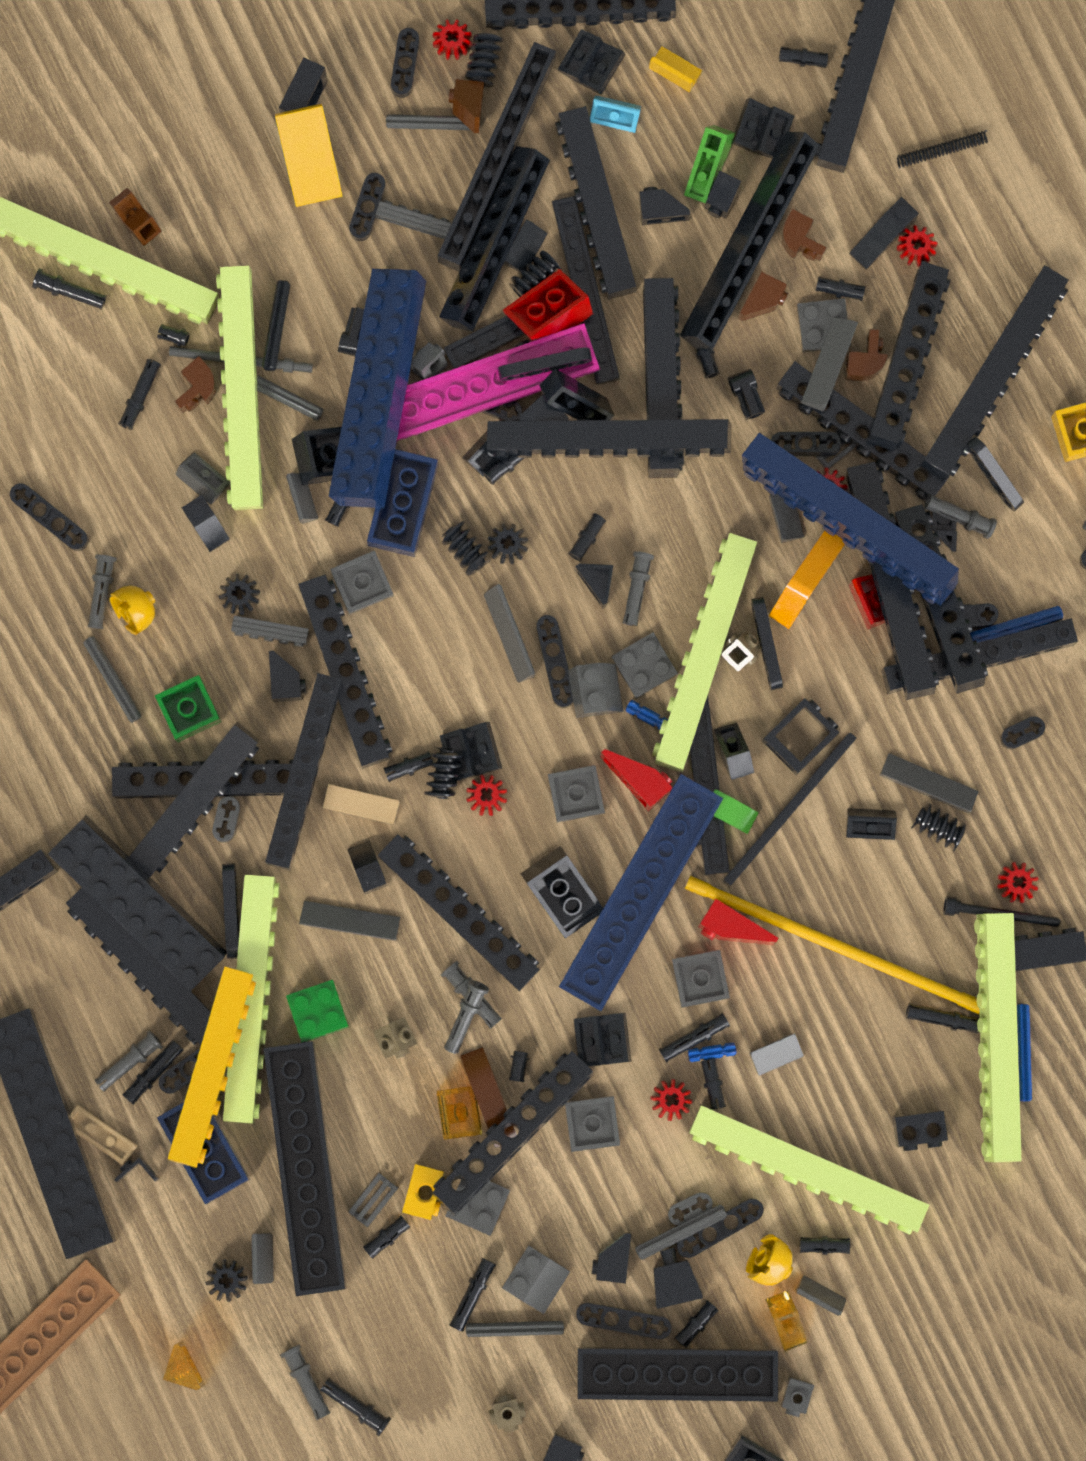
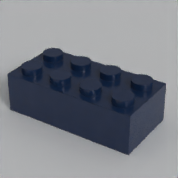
(409, 490)
(221, 1167)

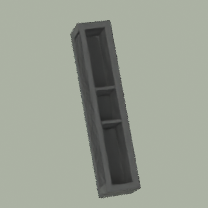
(413, 219)
(270, 631)

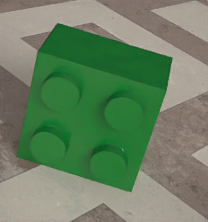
(188, 708)
(317, 1011)

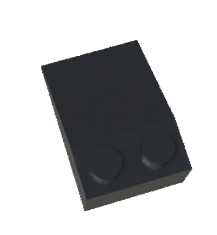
(316, 454)
(562, 892)

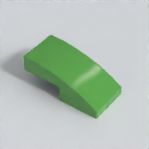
(735, 813)

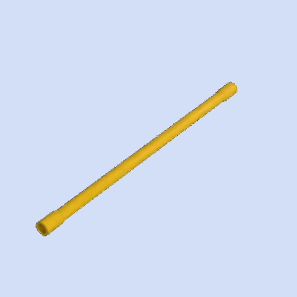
(707, 890)

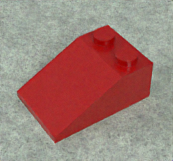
(550, 307)
(642, 781)
(729, 925)

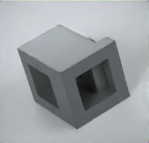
(428, 361)
(794, 1387)

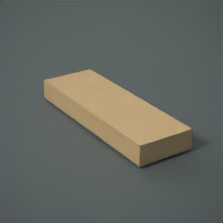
(361, 804)
(102, 1135)

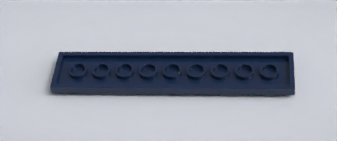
(641, 892)

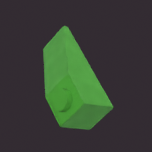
(709, 161)

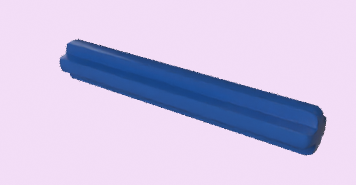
(1019, 624)
(1024, 1052)

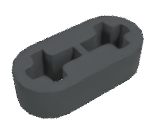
(220, 818)
(687, 1203)

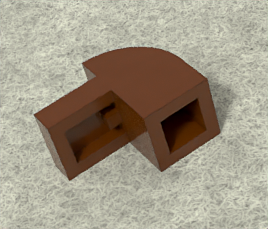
(135, 217)
(795, 240)
(867, 365)
(201, 383)

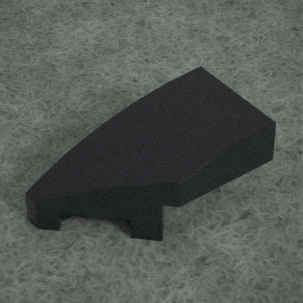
(946, 530)

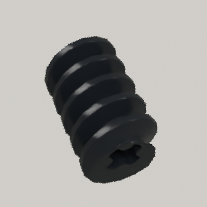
(482, 57)
(535, 273)
(465, 549)
(443, 773)
(939, 826)

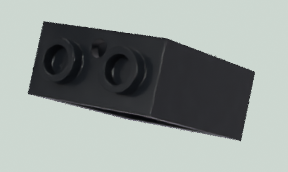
(305, 87)
(783, 753)

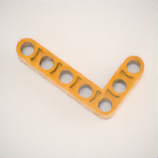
(806, 579)

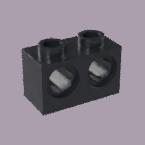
(919, 1123)

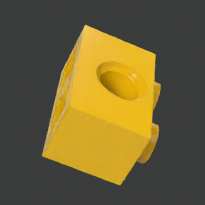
(413, 1203)

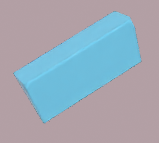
(615, 113)

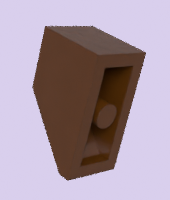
(467, 102)
(764, 297)

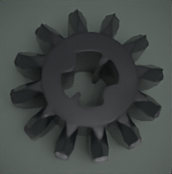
(512, 550)
(246, 588)
(231, 1274)

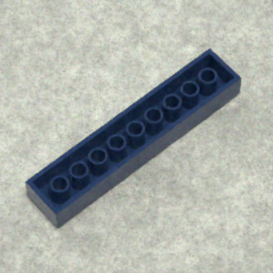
(377, 388)
(850, 520)

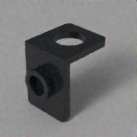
(129, 1166)

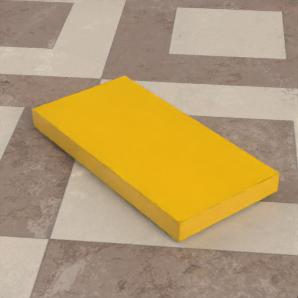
(308, 155)

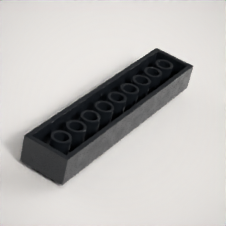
(51, 1137)
(305, 1168)

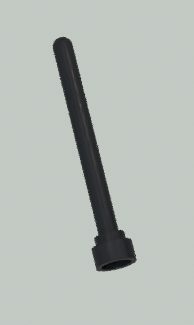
(953, 906)

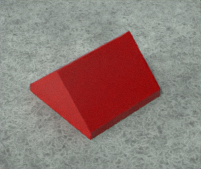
(867, 600)

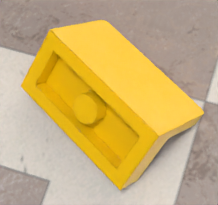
(675, 69)

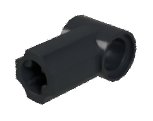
(349, 338)
(745, 388)

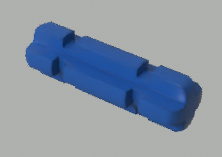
(645, 714)
(712, 1052)

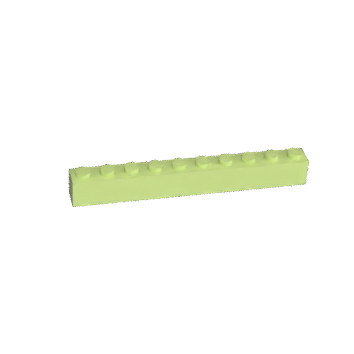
(106, 262)
(241, 387)
(705, 653)
(254, 959)
(998, 1037)
(809, 1169)

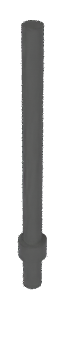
(288, 364)

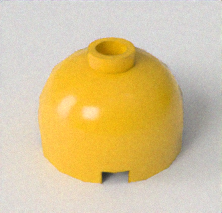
(134, 607)
(770, 1262)

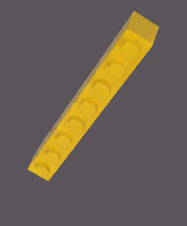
(210, 1067)

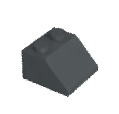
(595, 689)
(536, 1279)

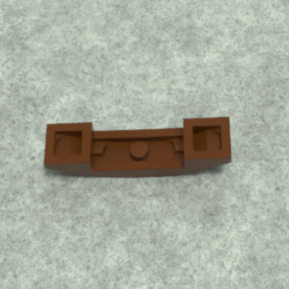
(486, 1089)

